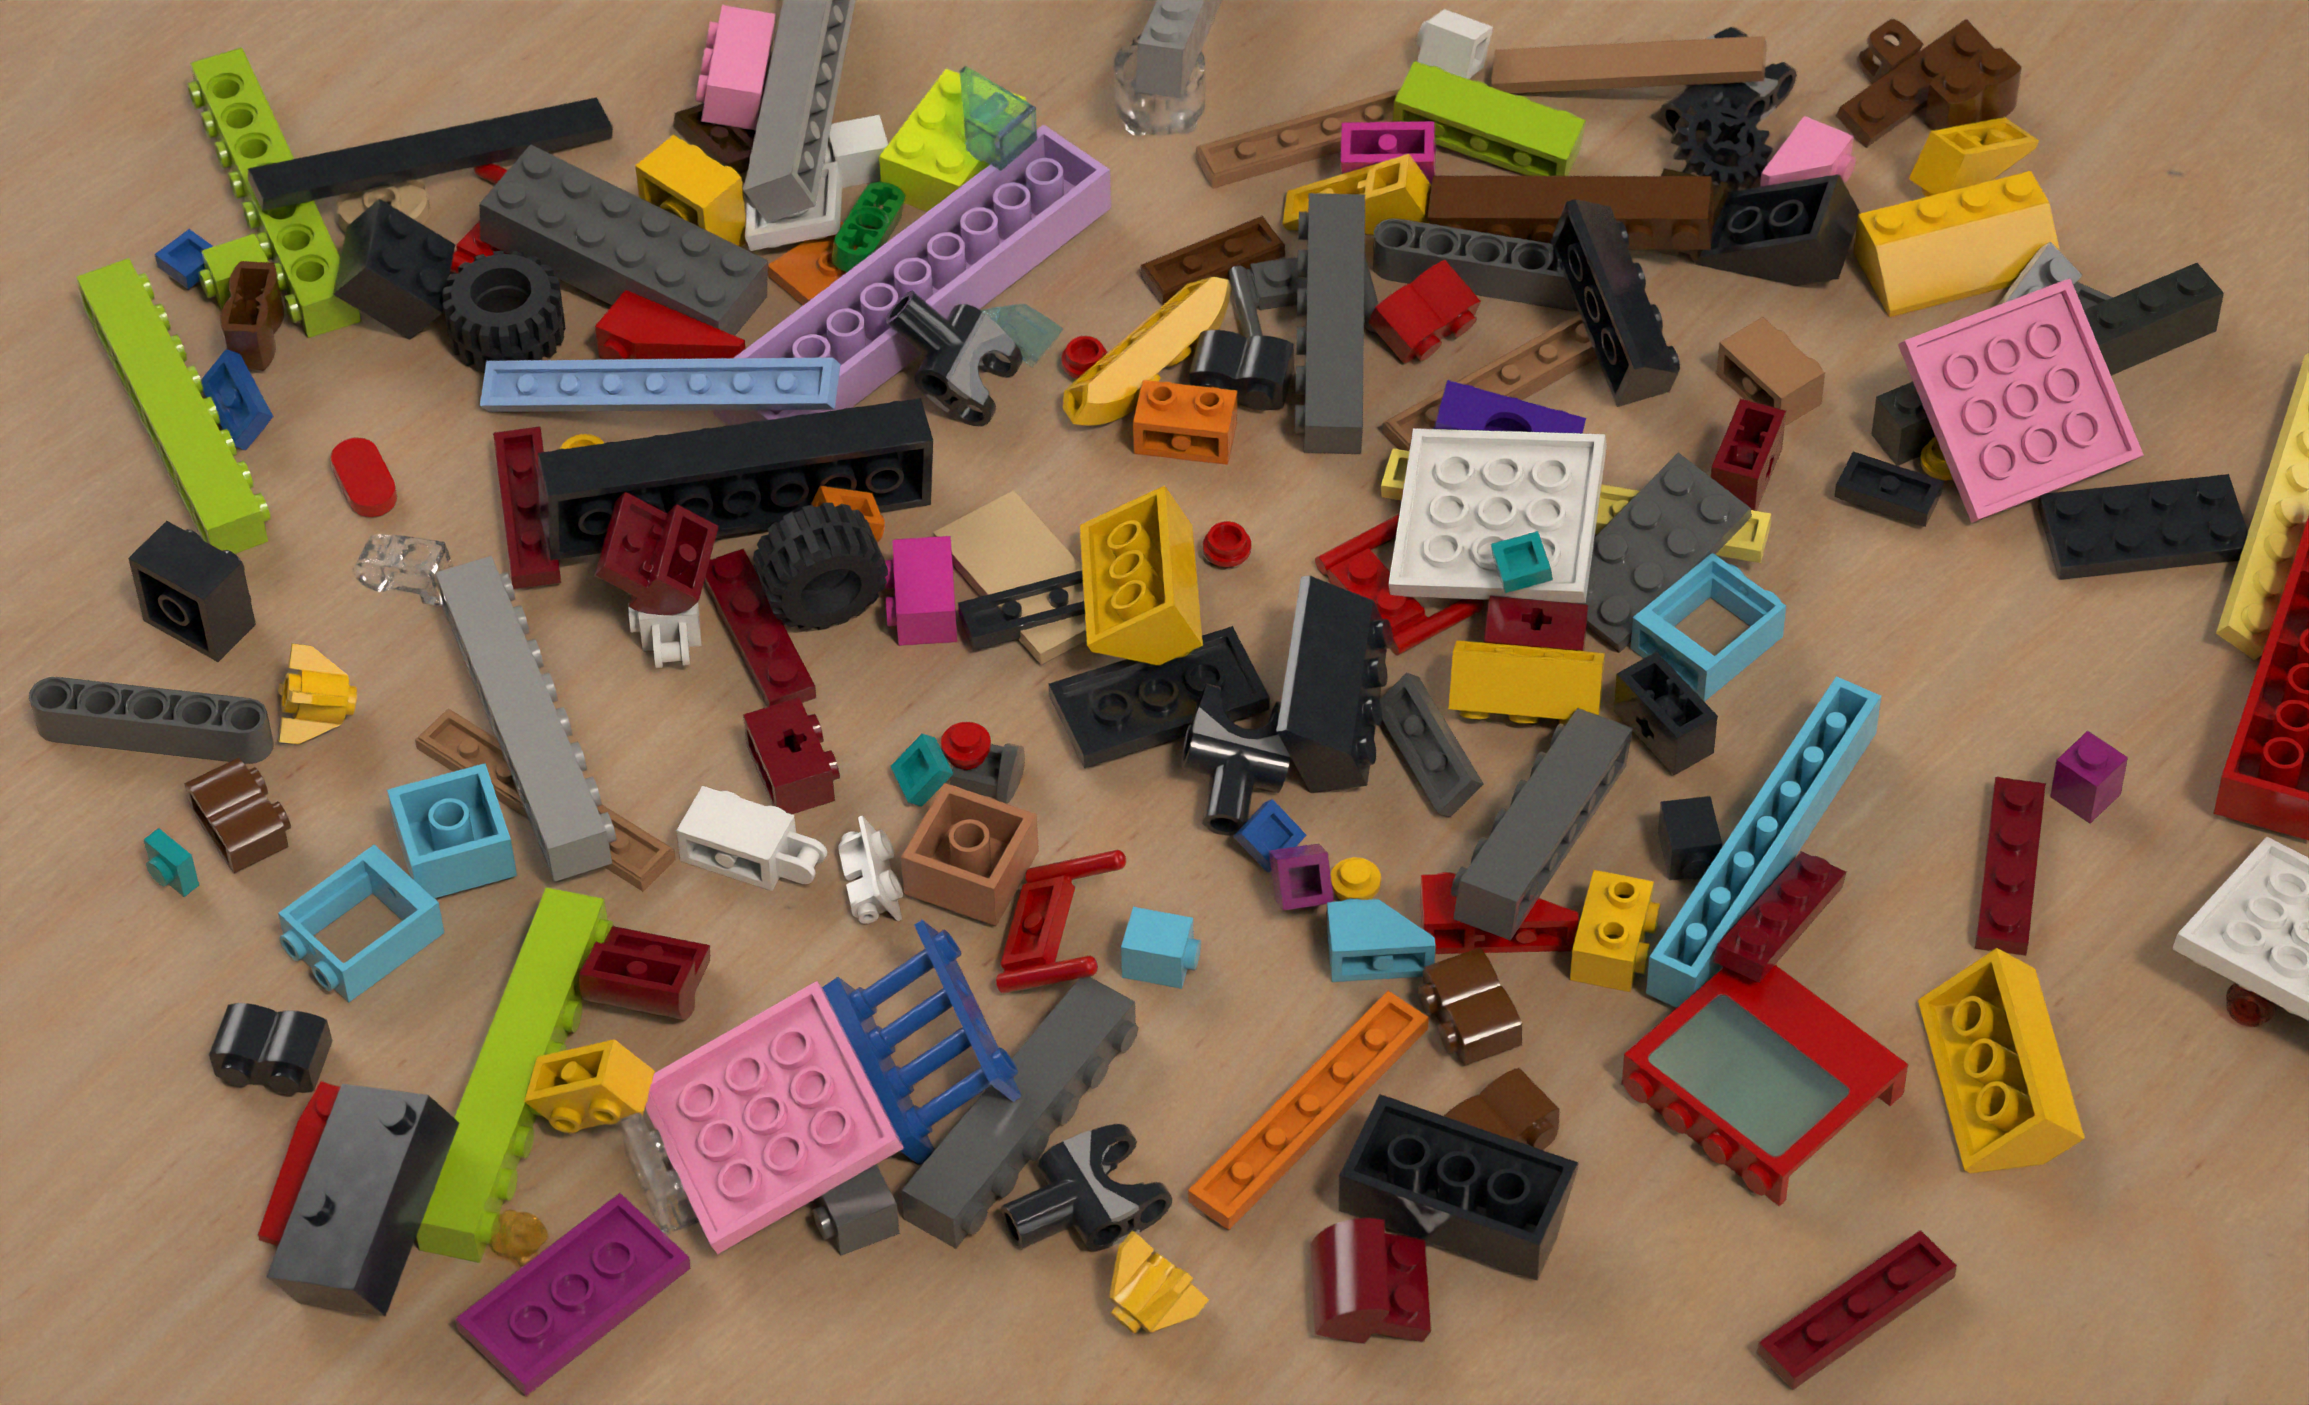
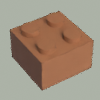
(970, 854)

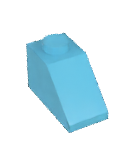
(1375, 942)

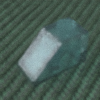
(995, 120)

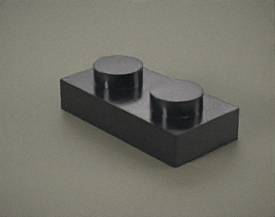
(1889, 489)

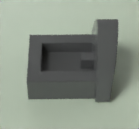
(996, 776)

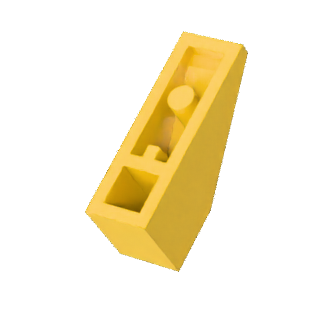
(1969, 155)
(1390, 189)

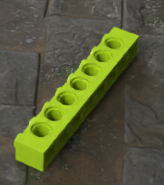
(290, 234)

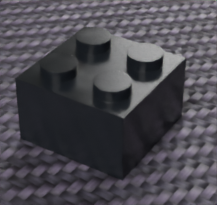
(394, 269)
(192, 590)

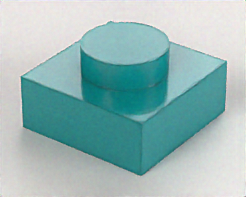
(1521, 562)
(921, 770)
(170, 863)

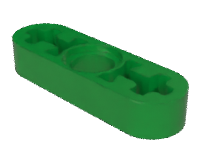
(867, 213)

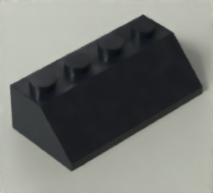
(1614, 302)
(1333, 685)
(1457, 1186)

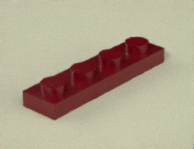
(520, 498)
(756, 630)
(2010, 866)
(1780, 916)
(1856, 1309)

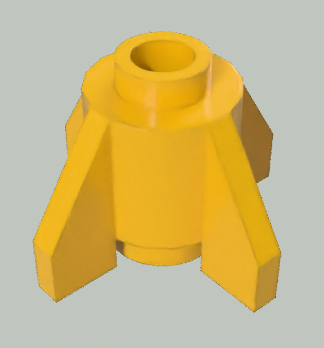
(315, 696)
(1151, 1289)

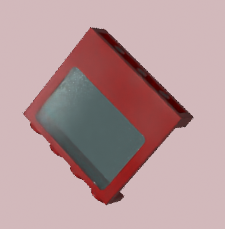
(1760, 1074)

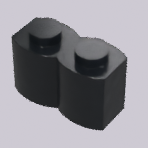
(1252, 366)
(270, 1048)

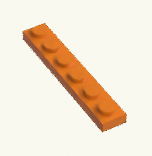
(1308, 1110)

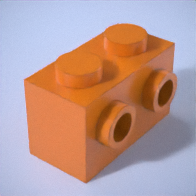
(1185, 422)

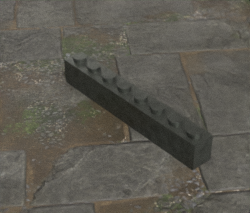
(2126, 330)

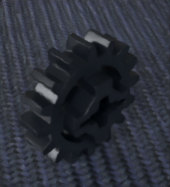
(1724, 143)

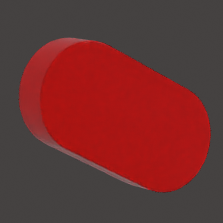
(363, 477)

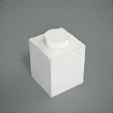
(1454, 43)
(857, 149)

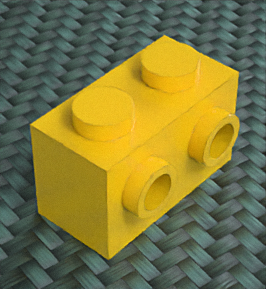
(1613, 931)
(589, 1086)

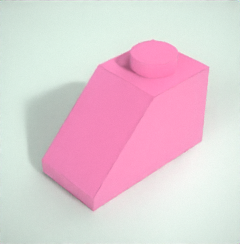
(1811, 153)

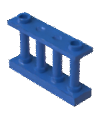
(876, 1045)

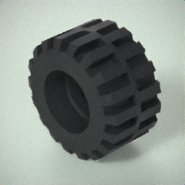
(503, 309)
(820, 566)

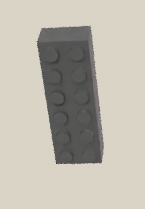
(618, 243)

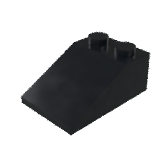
(1785, 231)

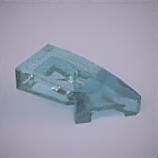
(1027, 328)

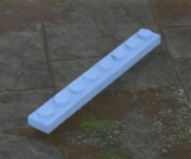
(660, 385)

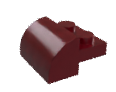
(656, 555)
(645, 972)
(1369, 1283)

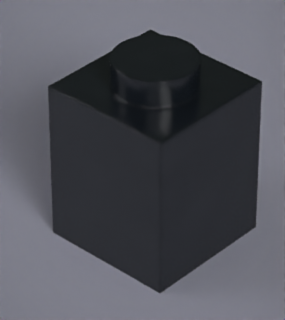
(1688, 836)

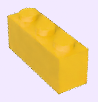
(1524, 681)

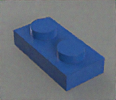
(236, 398)

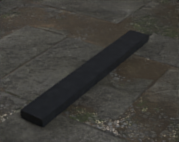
(428, 153)

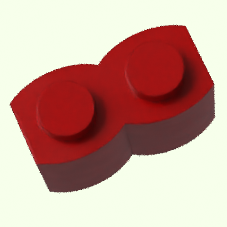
(1425, 312)

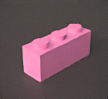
(735, 67)

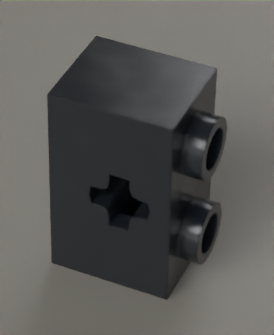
(1665, 713)

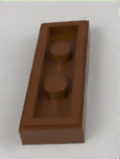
(1213, 257)

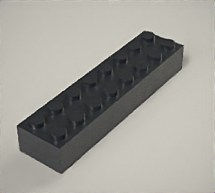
(738, 473)

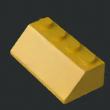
(1953, 242)
(1141, 581)
(2000, 1066)

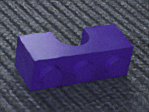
(1477, 409)

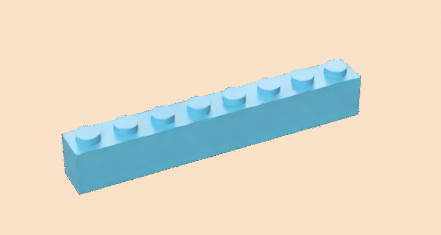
(1765, 838)

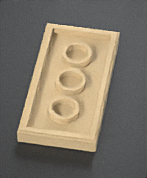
(1009, 548)

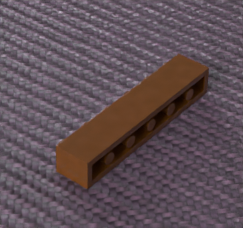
(1654, 209)

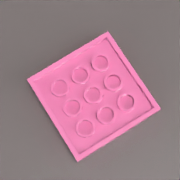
(2020, 400)
(769, 1117)

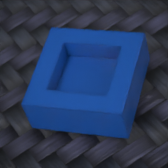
(183, 258)
(1268, 830)

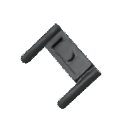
(1275, 286)

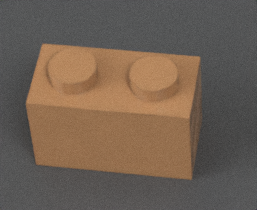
(1770, 370)

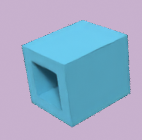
(1159, 948)

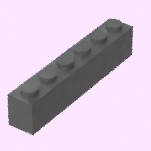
(1333, 324)
(1541, 823)
(1000, 1136)

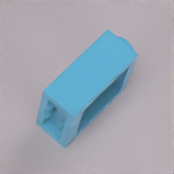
(1725, 583)
(339, 893)

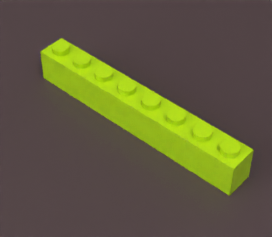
(172, 408)
(493, 1119)

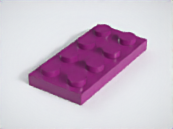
(573, 1294)

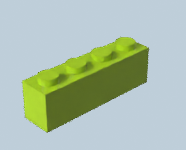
(1490, 122)

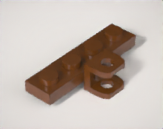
(1904, 75)

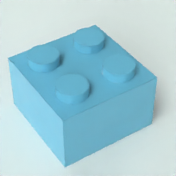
(452, 831)

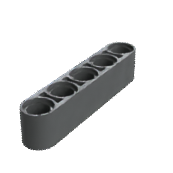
(1486, 262)
(151, 720)

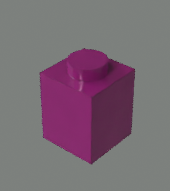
(2088, 777)
(1301, 876)

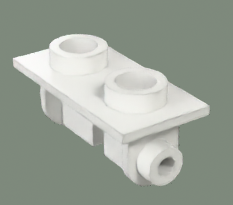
(879, 888)

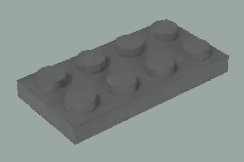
(1655, 543)

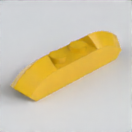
(1165, 338)

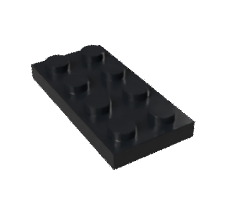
(2143, 526)
(1148, 704)

